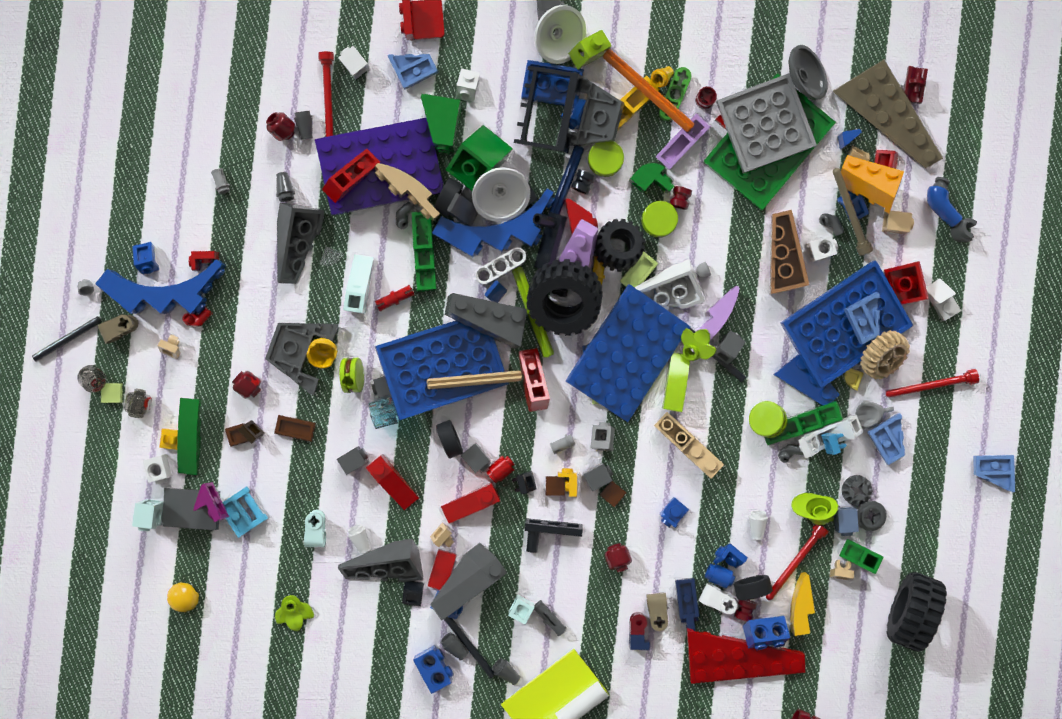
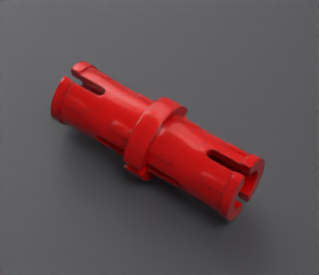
(394, 298)

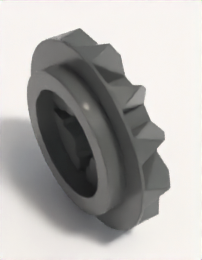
(855, 481)
(877, 520)

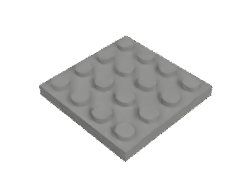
(766, 123)

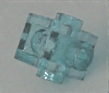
(383, 413)

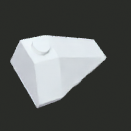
(674, 287)

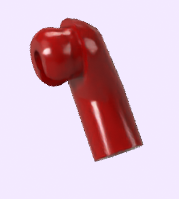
(197, 320)

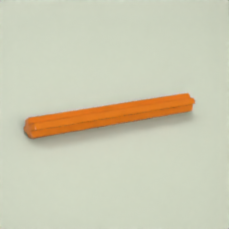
(648, 90)

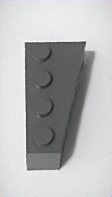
(494, 319)

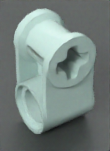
(315, 532)

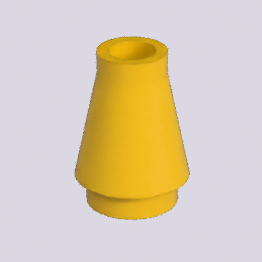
(661, 76)

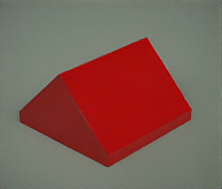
(907, 282)

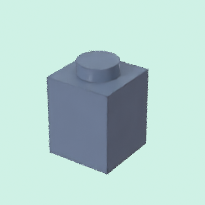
(846, 521)

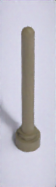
(863, 246)

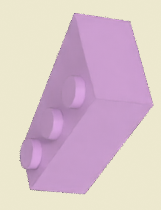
(581, 244)

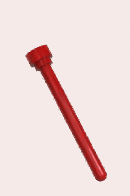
(326, 59)
(969, 377)
(818, 533)

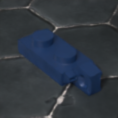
(687, 601)

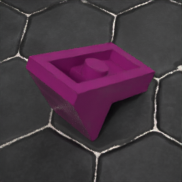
(210, 498)

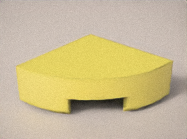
(853, 378)

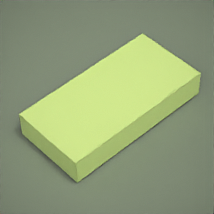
(640, 271)

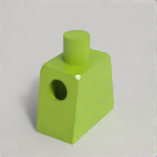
(593, 48)

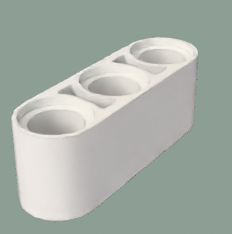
(507, 259)

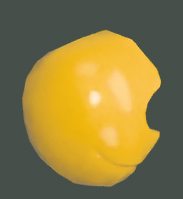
(321, 353)
(182, 597)

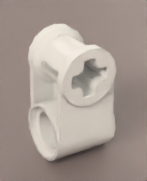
(715, 598)

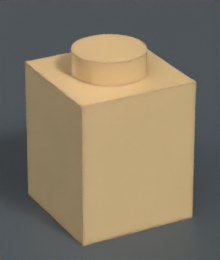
(897, 222)

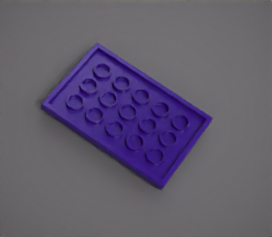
(398, 145)

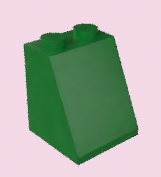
(443, 121)
(477, 156)

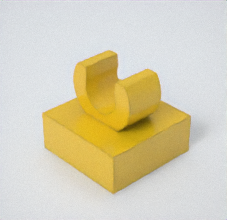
(168, 439)

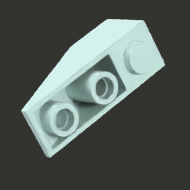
(358, 284)

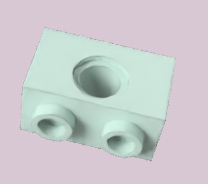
(148, 514)

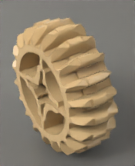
(885, 354)

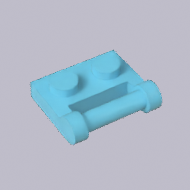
(238, 517)

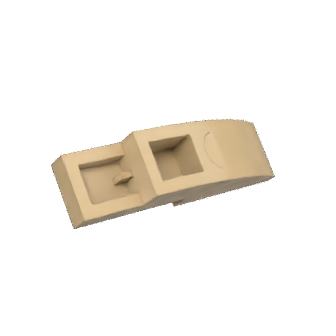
(402, 183)
(689, 445)

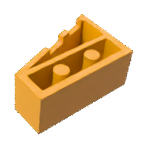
(872, 181)

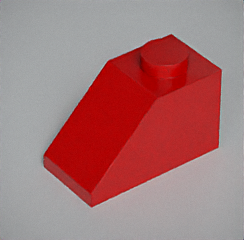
(576, 213)

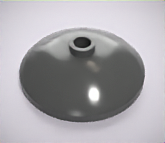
(807, 72)

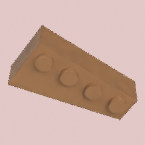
(786, 257)

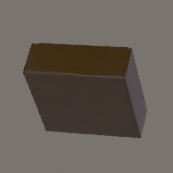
(251, 431)

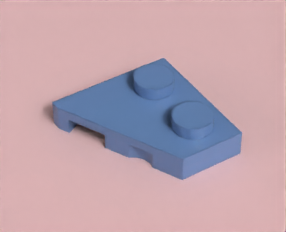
(413, 68)
(864, 317)
(889, 439)
(996, 469)

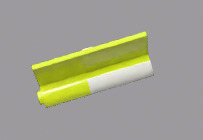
(560, 692)

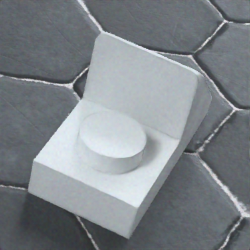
(942, 300)

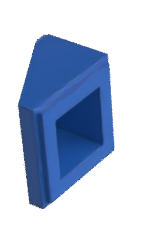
(847, 136)
(495, 292)

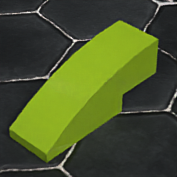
(676, 383)

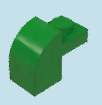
(651, 173)
(861, 556)

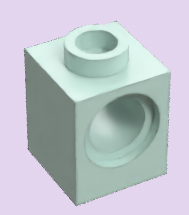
(521, 609)

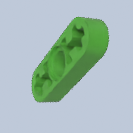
(675, 79)

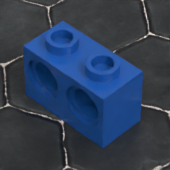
(765, 628)
(429, 670)

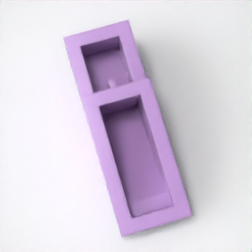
(683, 142)
(720, 312)

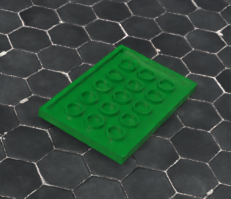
(764, 182)

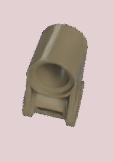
(115, 328)
(657, 608)

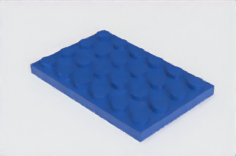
(823, 329)
(436, 353)
(627, 353)

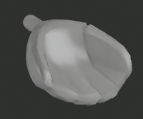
(871, 414)

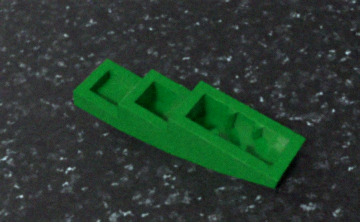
(423, 252)
(809, 421)
(188, 436)

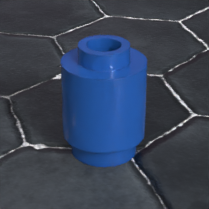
(719, 575)

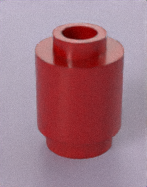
(500, 469)

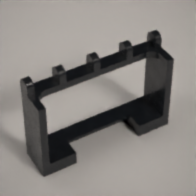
(573, 89)

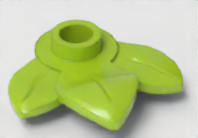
(699, 343)
(293, 615)

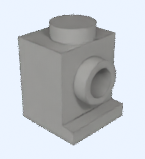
(596, 438)

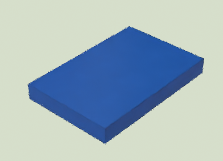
(549, 88)

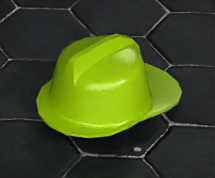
(815, 507)

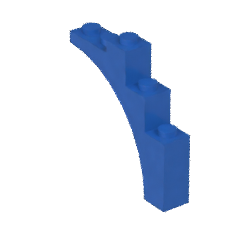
(469, 238)
(163, 299)

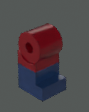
(637, 632)

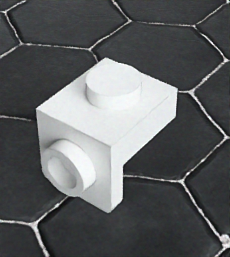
(467, 85)

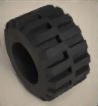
(626, 232)

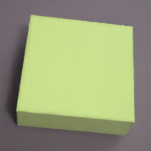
(112, 393)

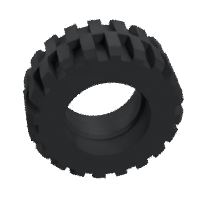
(561, 318)
(916, 611)

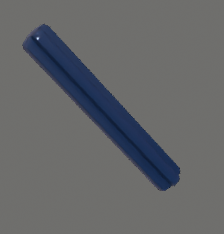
(567, 179)

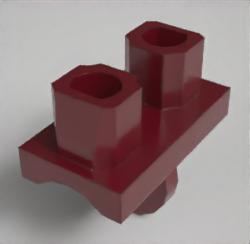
(915, 84)

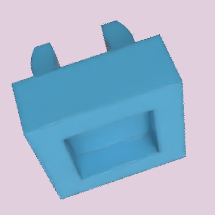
(831, 443)

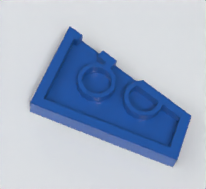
(798, 377)

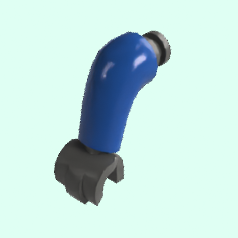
(939, 202)

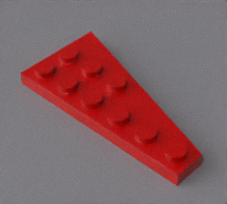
(729, 658)

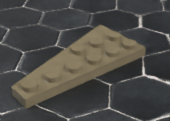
(885, 105)

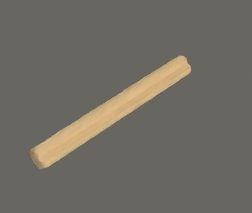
(478, 379)

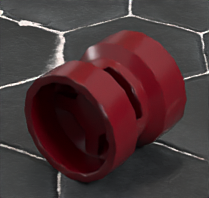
(708, 95)
(680, 197)
(745, 610)

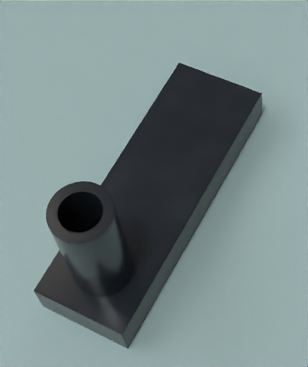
(551, 238)
(535, 526)

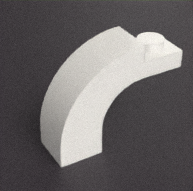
(813, 443)

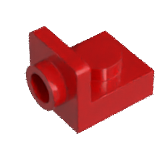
(204, 256)

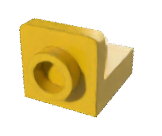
(571, 484)

